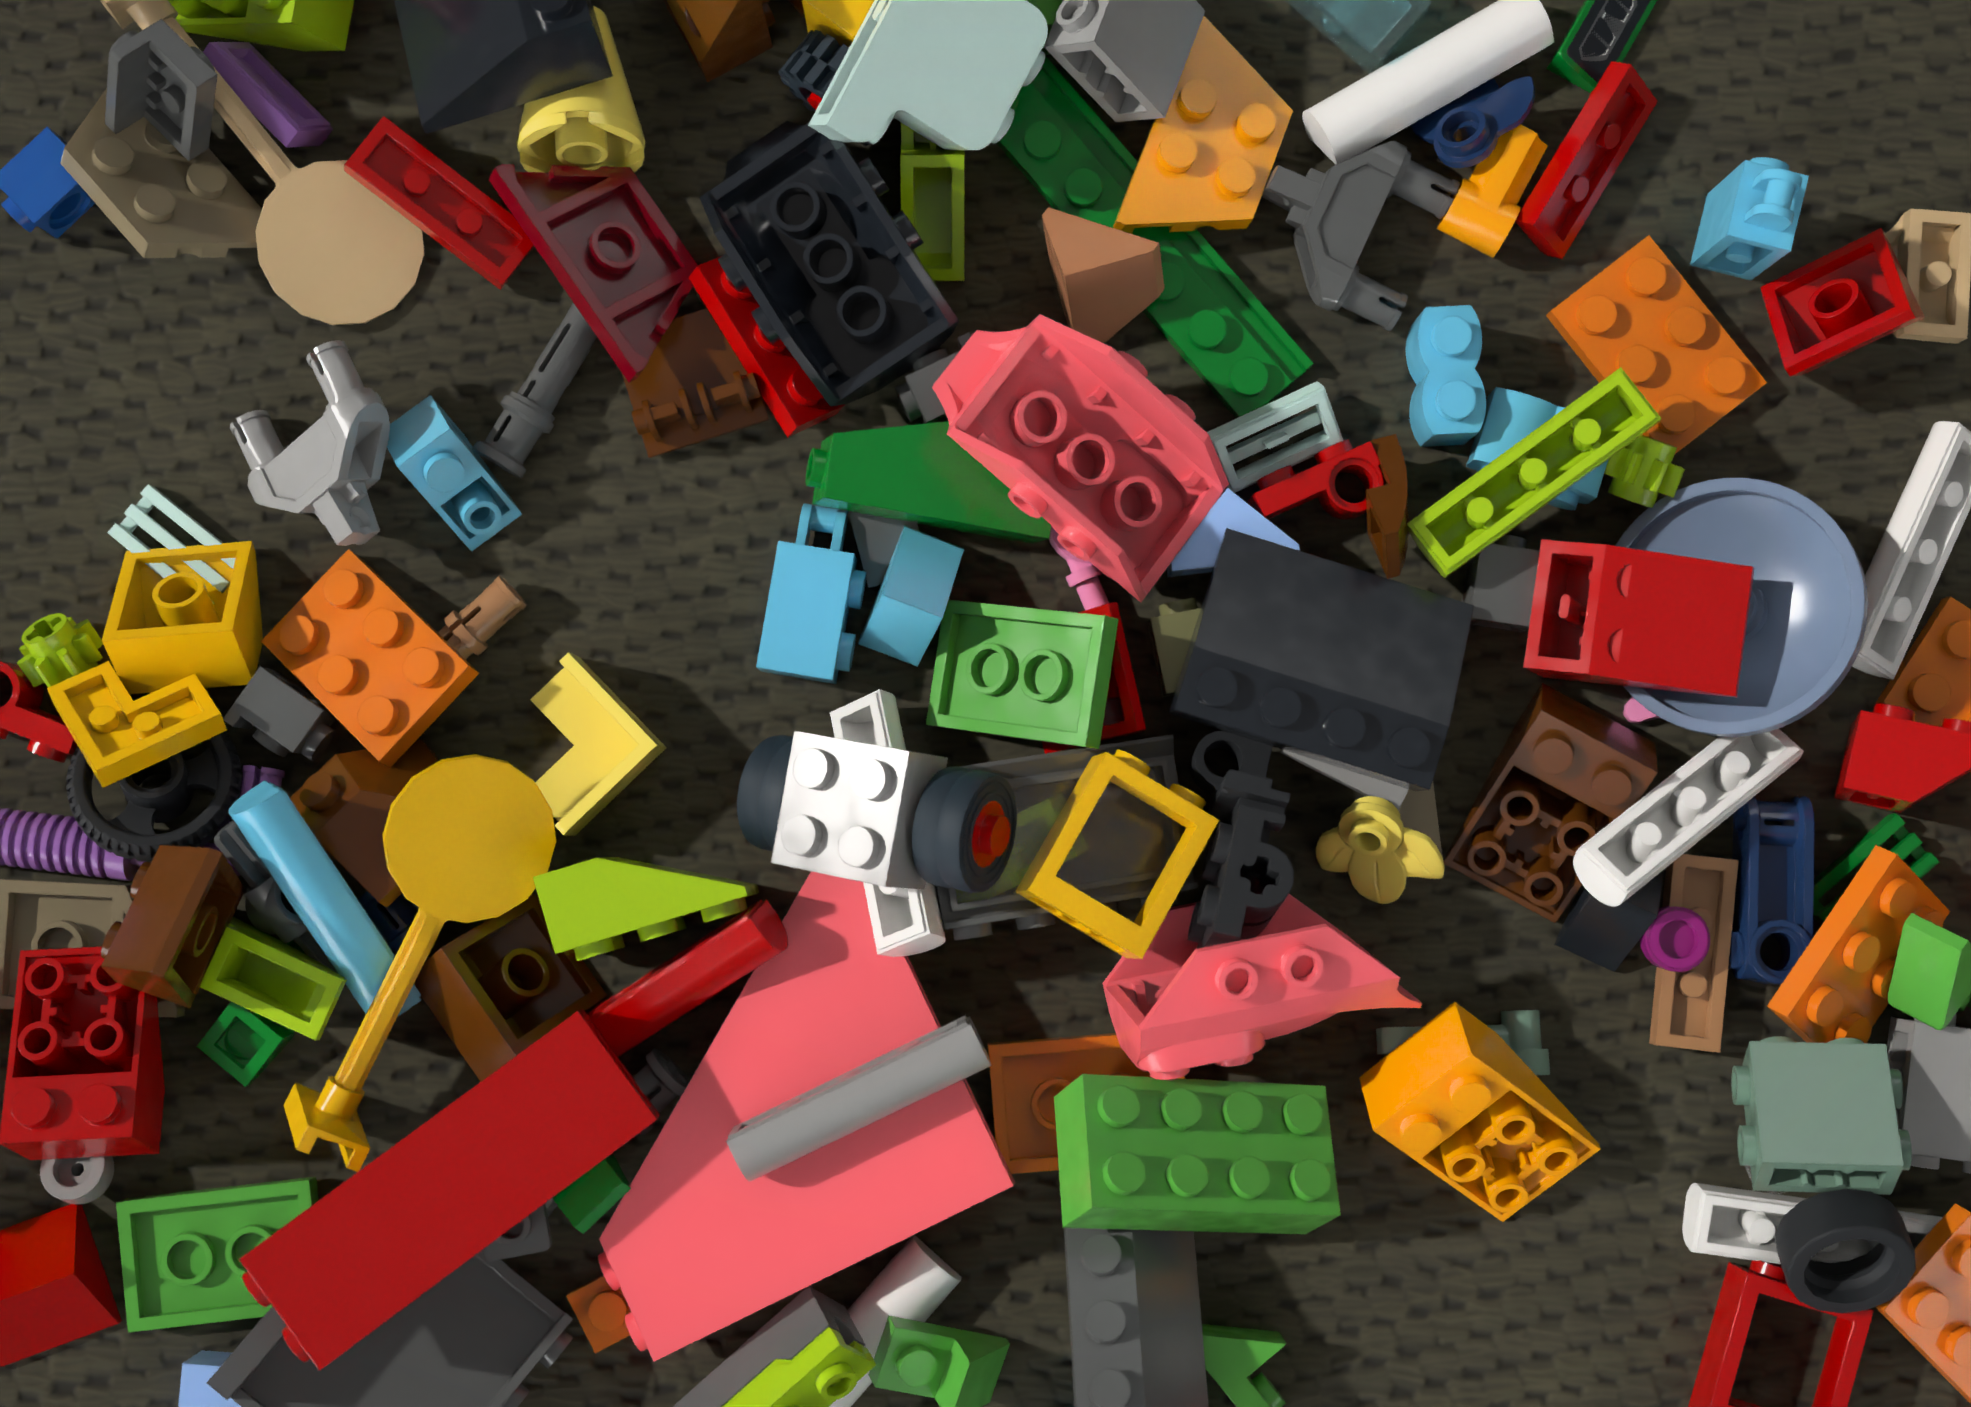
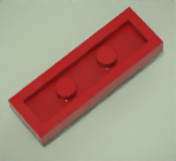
(1586, 160)
(440, 202)
(778, 375)

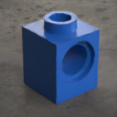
(41, 188)

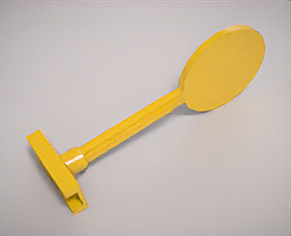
(462, 851)

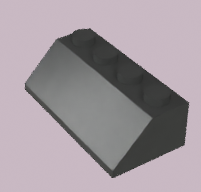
(1134, 1318)

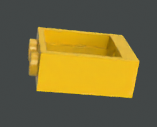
(1082, 911)

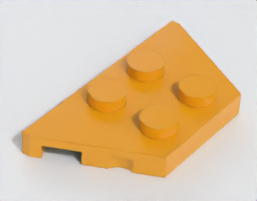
(1211, 148)

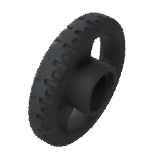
(132, 831)

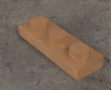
(1692, 1002)

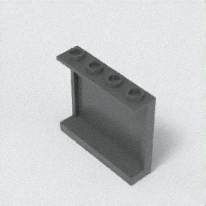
(450, 1347)

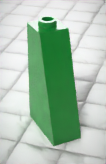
(917, 478)

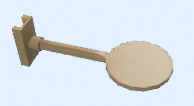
(320, 233)

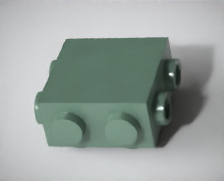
(1820, 1116)

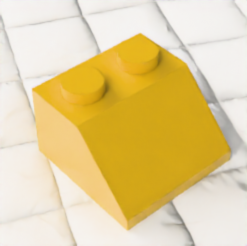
(172, 629)

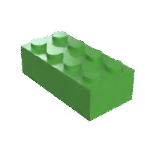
(1194, 1155)

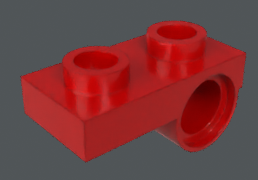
(1285, 490)
(23, 717)

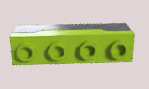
(797, 1359)

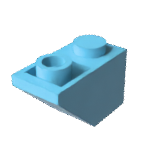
(450, 473)

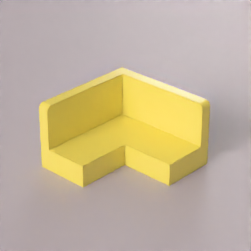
(607, 742)

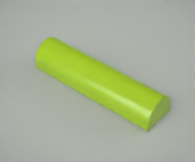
(1532, 473)

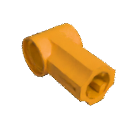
(1489, 199)

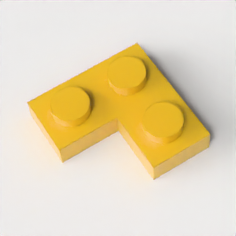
(131, 735)

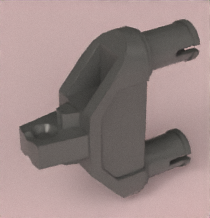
(1336, 217)

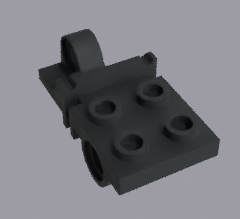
(1244, 870)

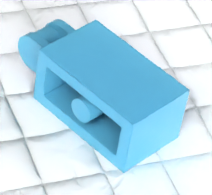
(1750, 218)
(812, 602)

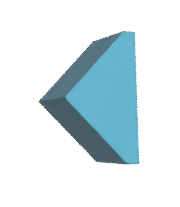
(912, 596)

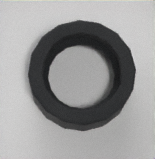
(1852, 1283)

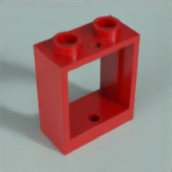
(1732, 1325)

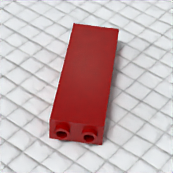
(447, 1190)

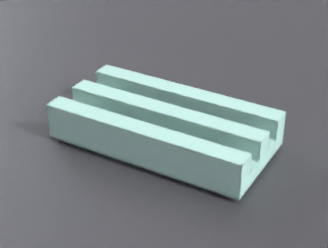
(1266, 416)
(137, 515)

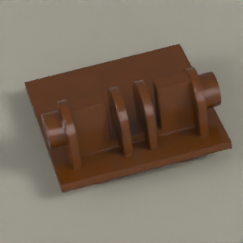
(693, 388)

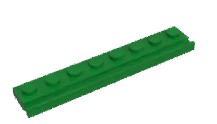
(1204, 303)

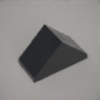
(1608, 932)

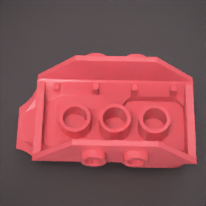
(1084, 445)
(1226, 999)

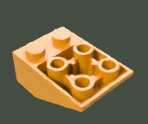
(1474, 1114)

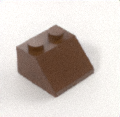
(173, 923)
(504, 987)

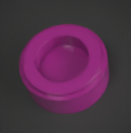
(1676, 939)

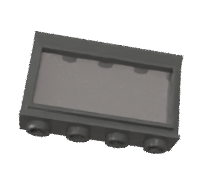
(1112, 857)

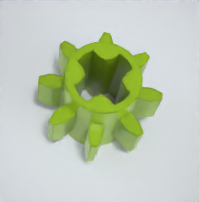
(1644, 471)
(58, 649)

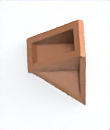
(1101, 273)

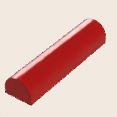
(691, 977)

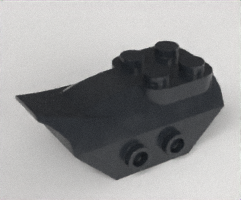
(827, 262)

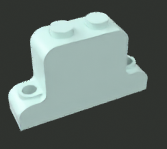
(937, 69)

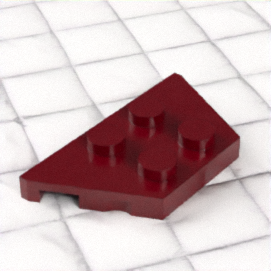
(605, 250)

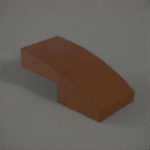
(1389, 507)

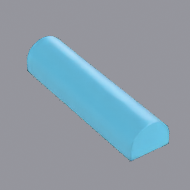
(316, 891)

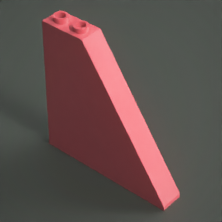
(709, 1246)

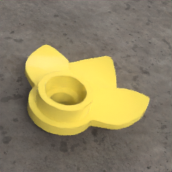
(1378, 850)

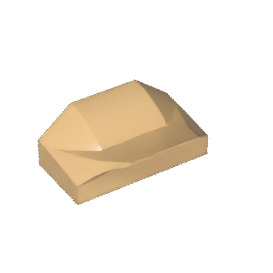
(1937, 264)

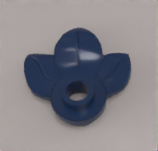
(1470, 125)

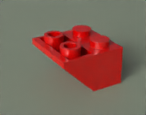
(1899, 761)

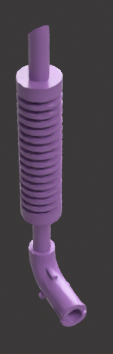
(62, 846)

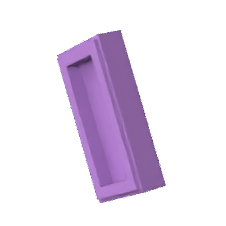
(268, 94)

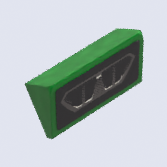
(1596, 37)

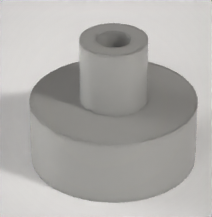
(77, 1179)

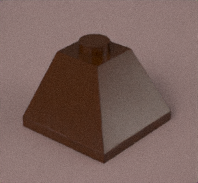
(349, 809)

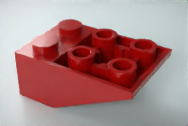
(1638, 618)
(81, 1061)

